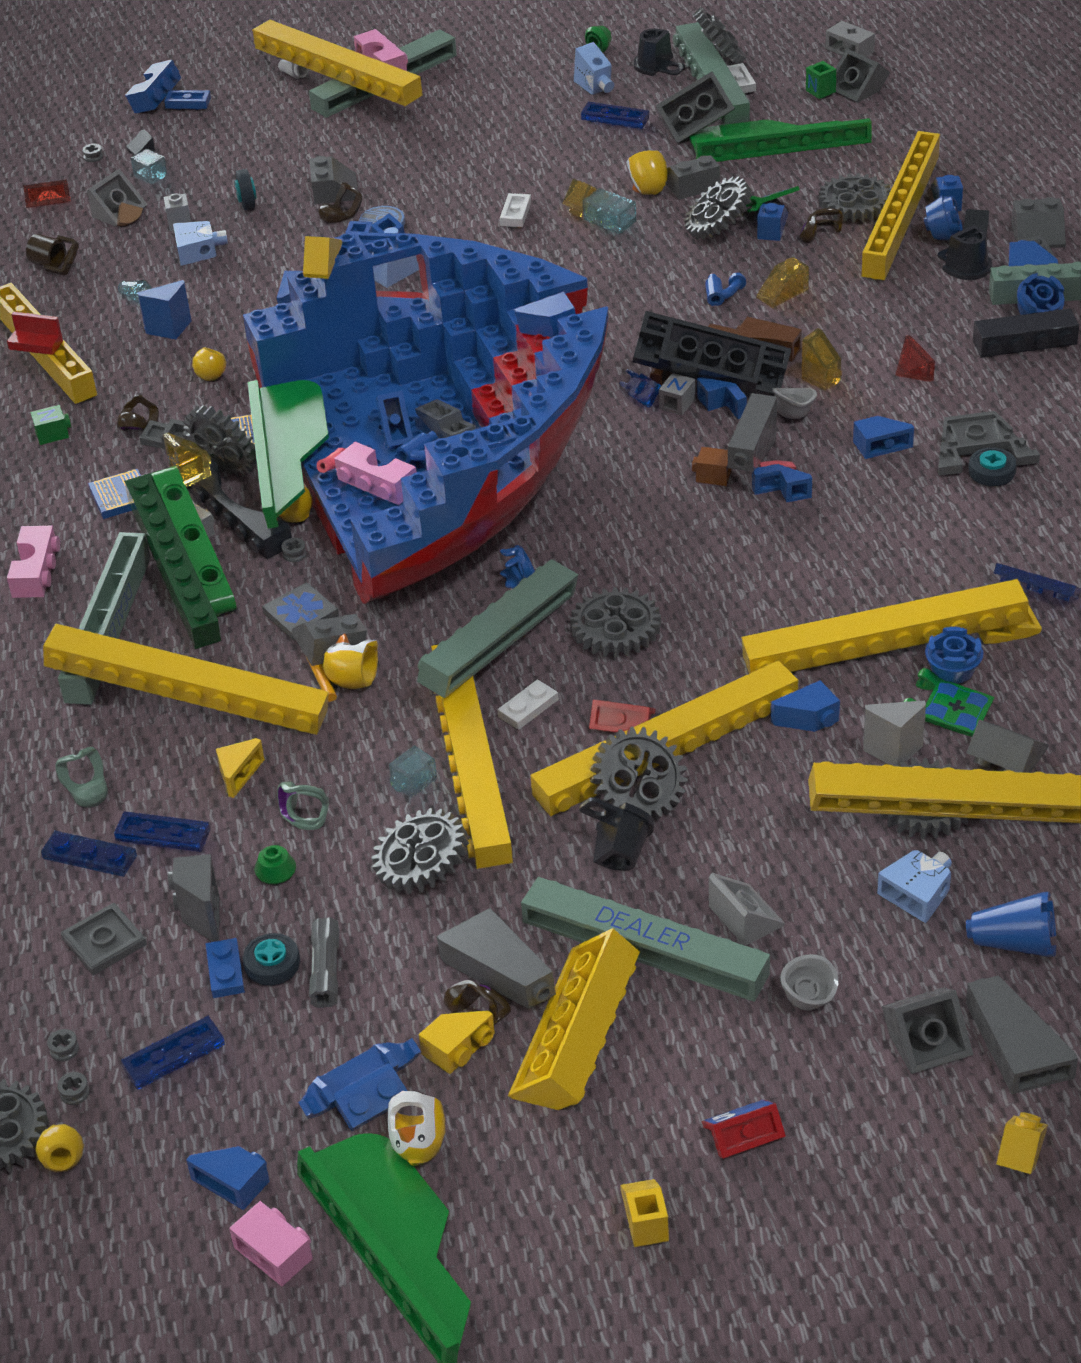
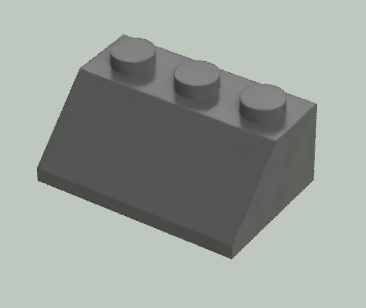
(694, 107)

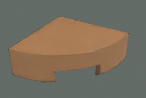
(128, 214)

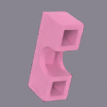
(380, 48)
(359, 468)
(37, 554)

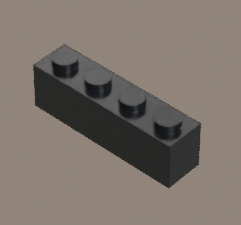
(1025, 332)

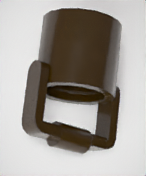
(51, 252)

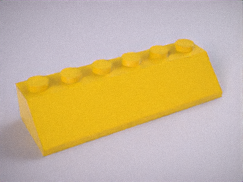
(576, 1022)

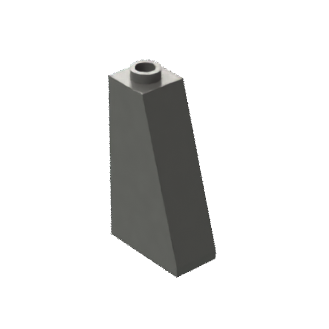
(754, 433)
(497, 958)
(1017, 1038)

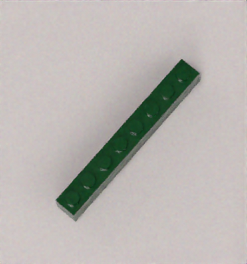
(173, 561)

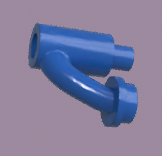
(715, 291)
(414, 448)

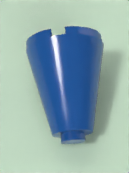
(1016, 926)

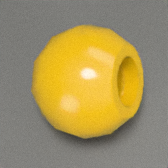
(209, 364)
(57, 1145)

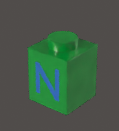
(821, 79)
(50, 424)

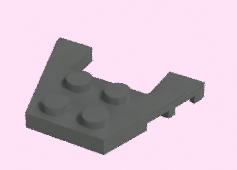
(978, 431)

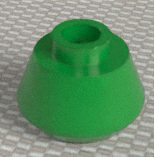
(600, 36)
(274, 865)

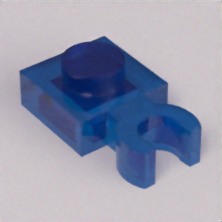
(642, 388)

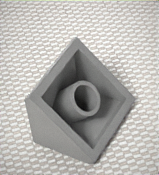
(109, 194)
(894, 730)
(741, 909)

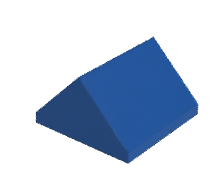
(165, 310)

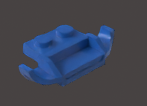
(361, 1085)

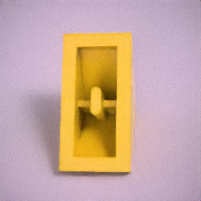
(320, 256)
(239, 763)

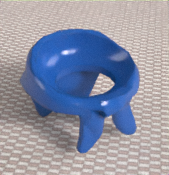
(516, 567)

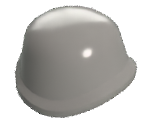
(794, 402)
(809, 981)

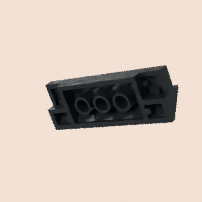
(710, 353)

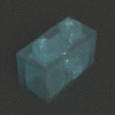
(609, 210)

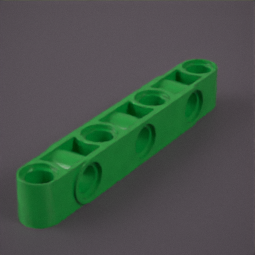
(194, 539)

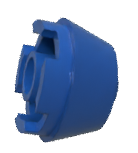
(943, 218)
(1040, 294)
(954, 654)

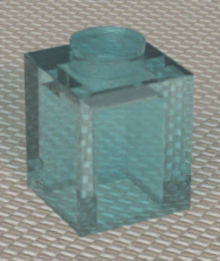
(149, 166)
(412, 771)

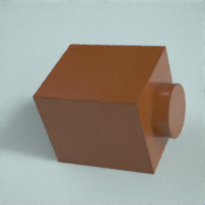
(712, 466)

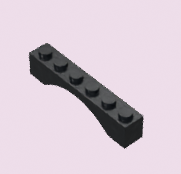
(247, 523)

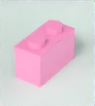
(271, 1242)

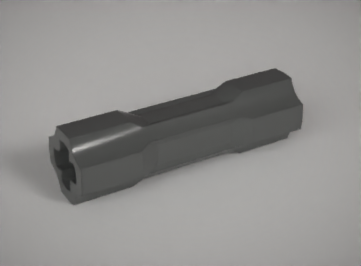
(323, 979)

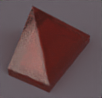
(46, 193)
(915, 362)

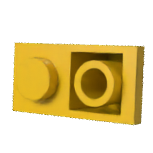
(455, 1037)
(1022, 1142)
(645, 1212)

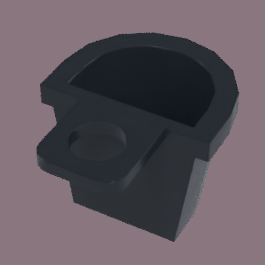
(655, 53)
(967, 255)
(619, 833)

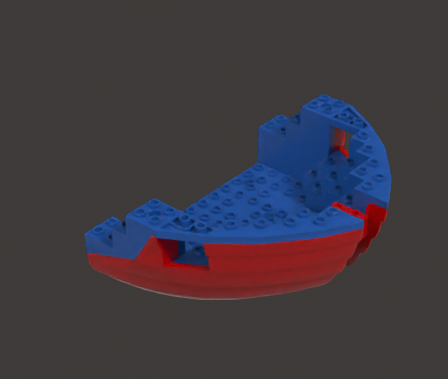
(439, 344)

